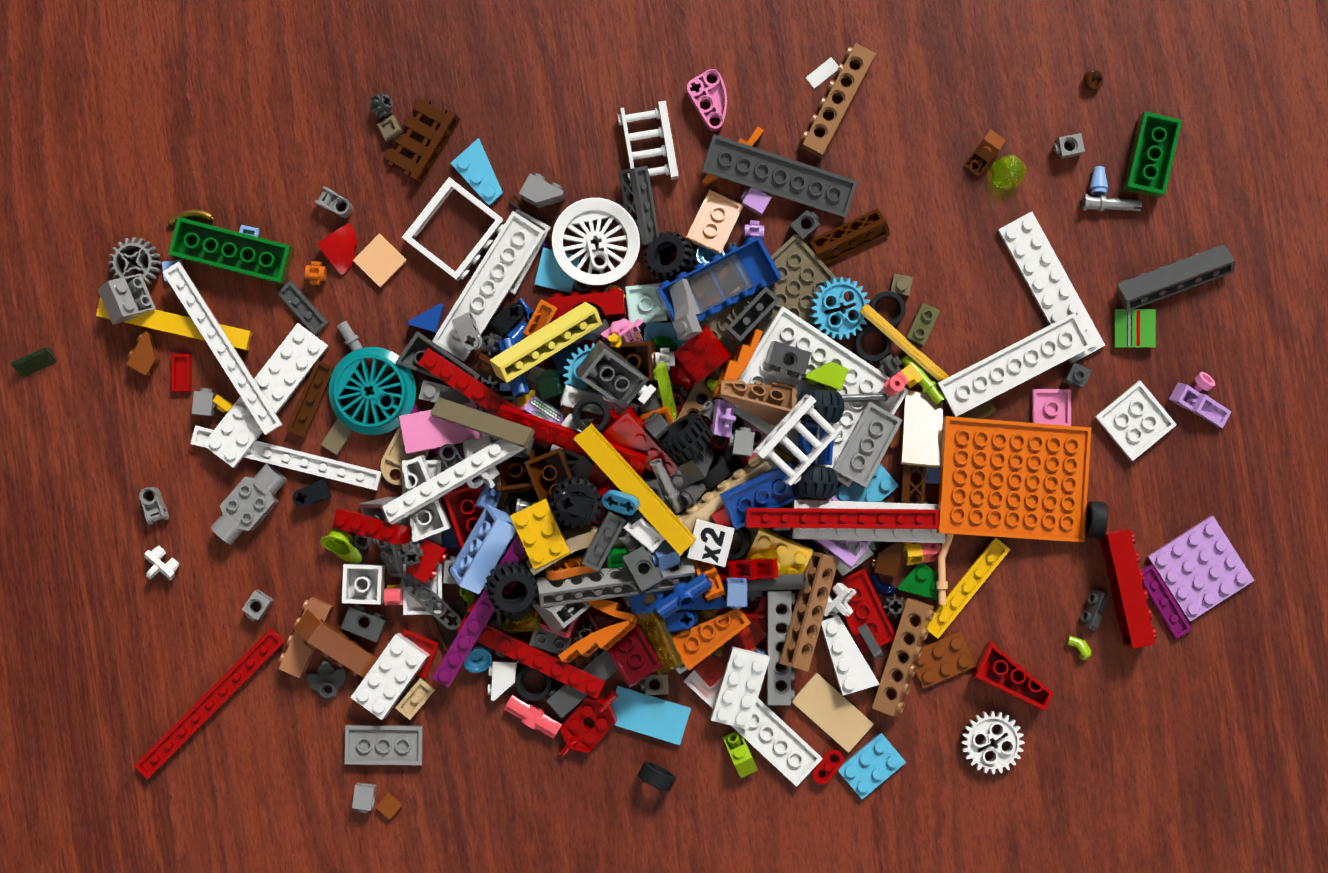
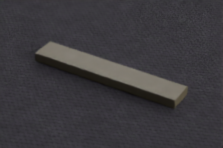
(482, 422)
(339, 432)

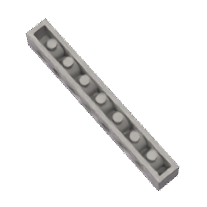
(606, 584)

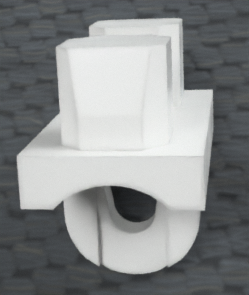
(485, 477)
(154, 558)
(840, 603)

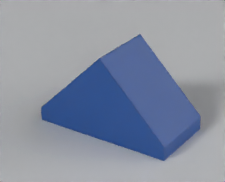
(430, 319)

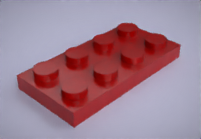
(866, 610)

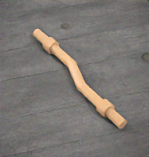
(942, 584)

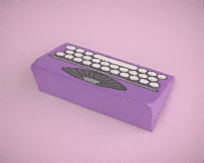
(543, 410)

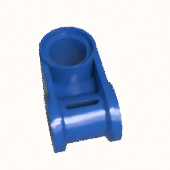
(677, 620)

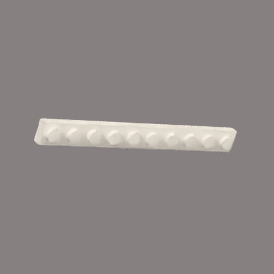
(222, 348)
(303, 462)

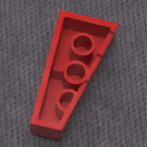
(630, 433)
(1005, 675)

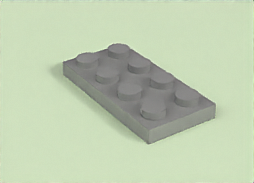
(867, 444)
(384, 744)

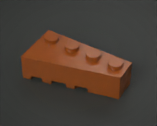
(334, 644)

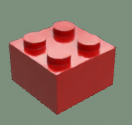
(702, 354)

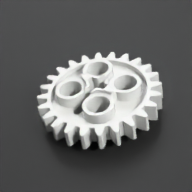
(1001, 757)

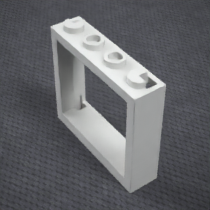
(484, 243)

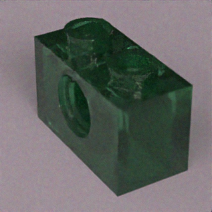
(551, 384)

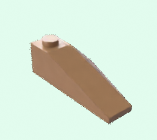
(764, 401)

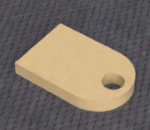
(394, 455)

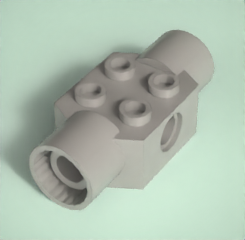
(248, 504)

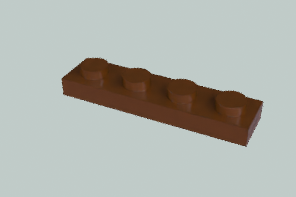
(310, 399)

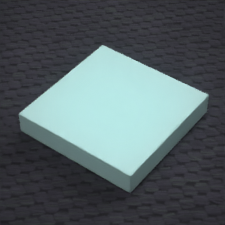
(644, 303)

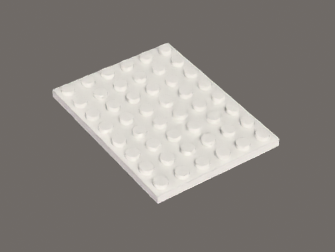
(860, 379)

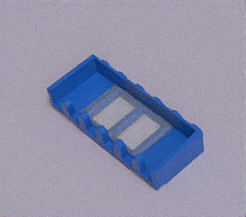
(725, 279)

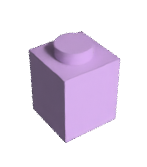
(755, 200)

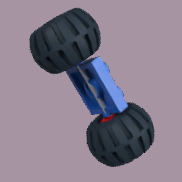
(817, 480)

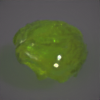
(1008, 172)

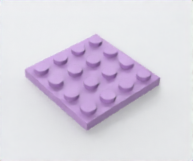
(1200, 568)

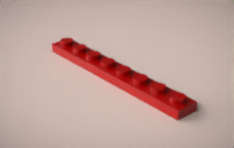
(466, 385)
(563, 436)
(539, 660)

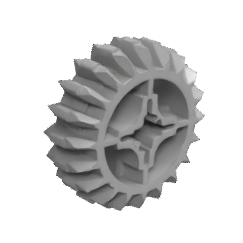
(138, 256)

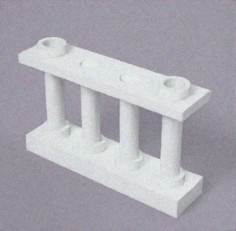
(663, 131)
(779, 435)

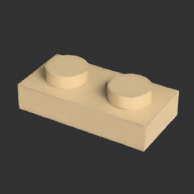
(415, 698)

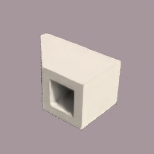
(503, 676)

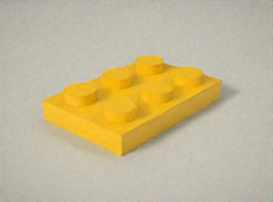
(540, 534)
(790, 556)

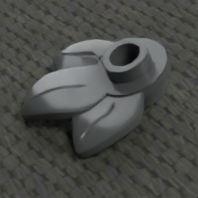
(327, 677)

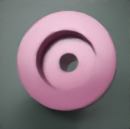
(1204, 382)

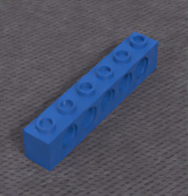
(638, 605)

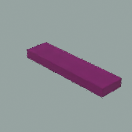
(1164, 602)

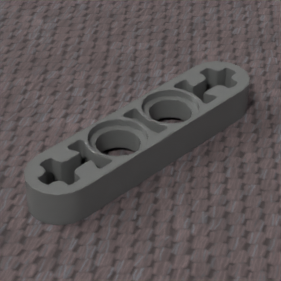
(428, 604)

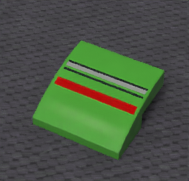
(1135, 328)

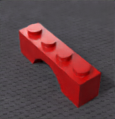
(611, 302)
(371, 527)

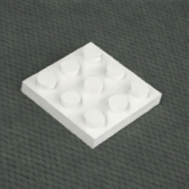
(1135, 420)

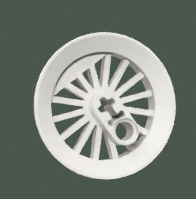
(588, 211)

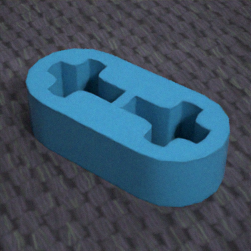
(620, 504)

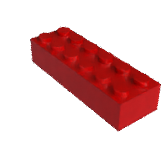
(1127, 588)

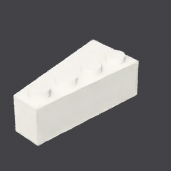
(847, 661)

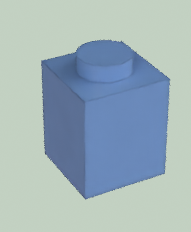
(665, 556)
(736, 592)

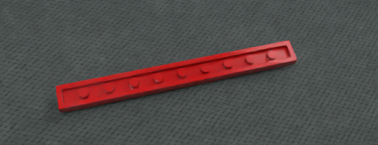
(841, 518)
(209, 703)

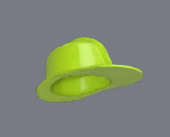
(341, 544)

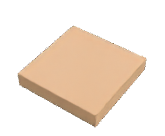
(380, 260)

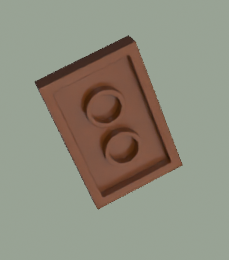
(943, 659)

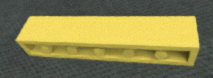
(545, 342)

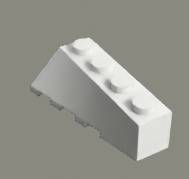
(432, 517)

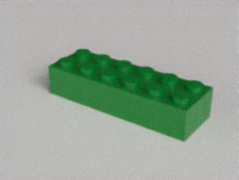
(231, 250)

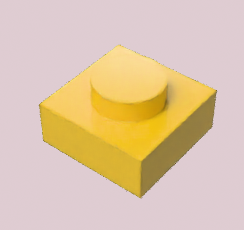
(222, 403)

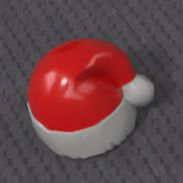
(680, 378)

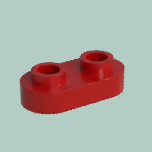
(828, 766)

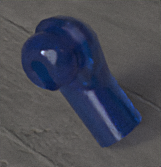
(881, 588)

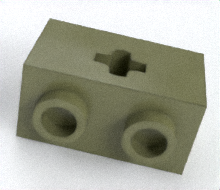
(922, 324)

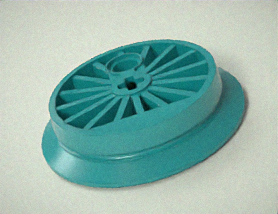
(344, 374)

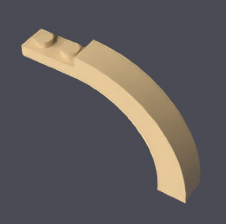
(576, 540)

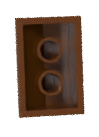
(547, 471)

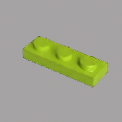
(665, 390)

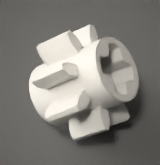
(665, 355)

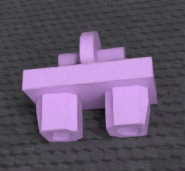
(722, 418)

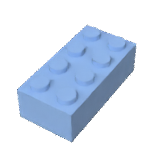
(483, 549)

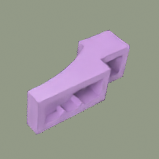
(1200, 404)

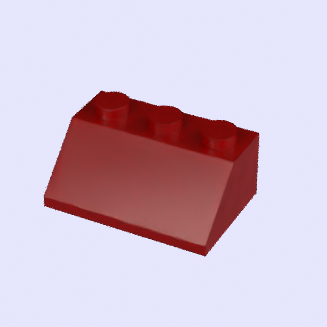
(462, 511)

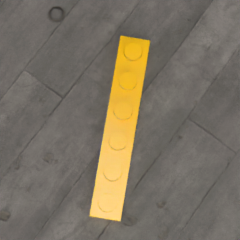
(967, 586)

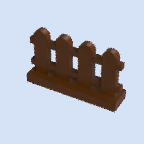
(436, 138)

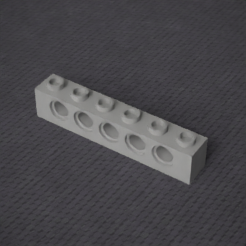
(778, 695)

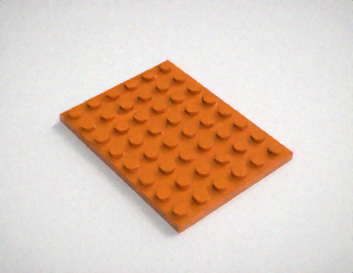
(1014, 479)

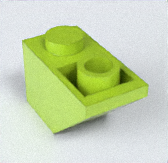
(828, 375)
(740, 754)

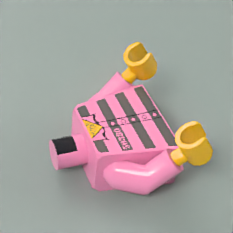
(623, 331)

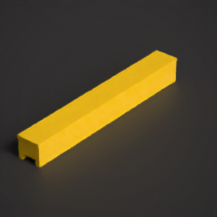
(181, 326)
(631, 483)

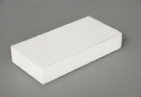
(644, 534)

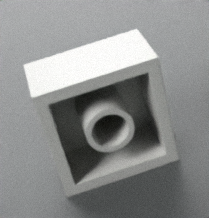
(363, 584)

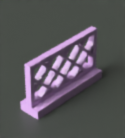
(839, 551)

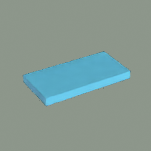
(650, 715)

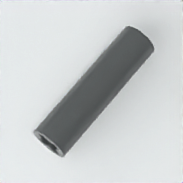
(783, 582)

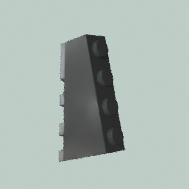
(416, 349)

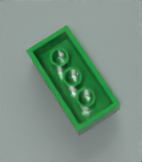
(1152, 154)

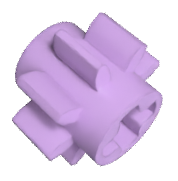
(753, 230)

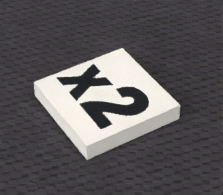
(711, 543)

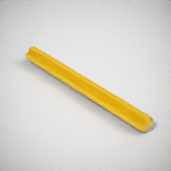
(902, 342)

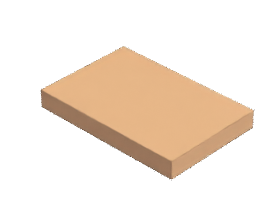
(714, 222)

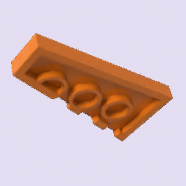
(709, 636)

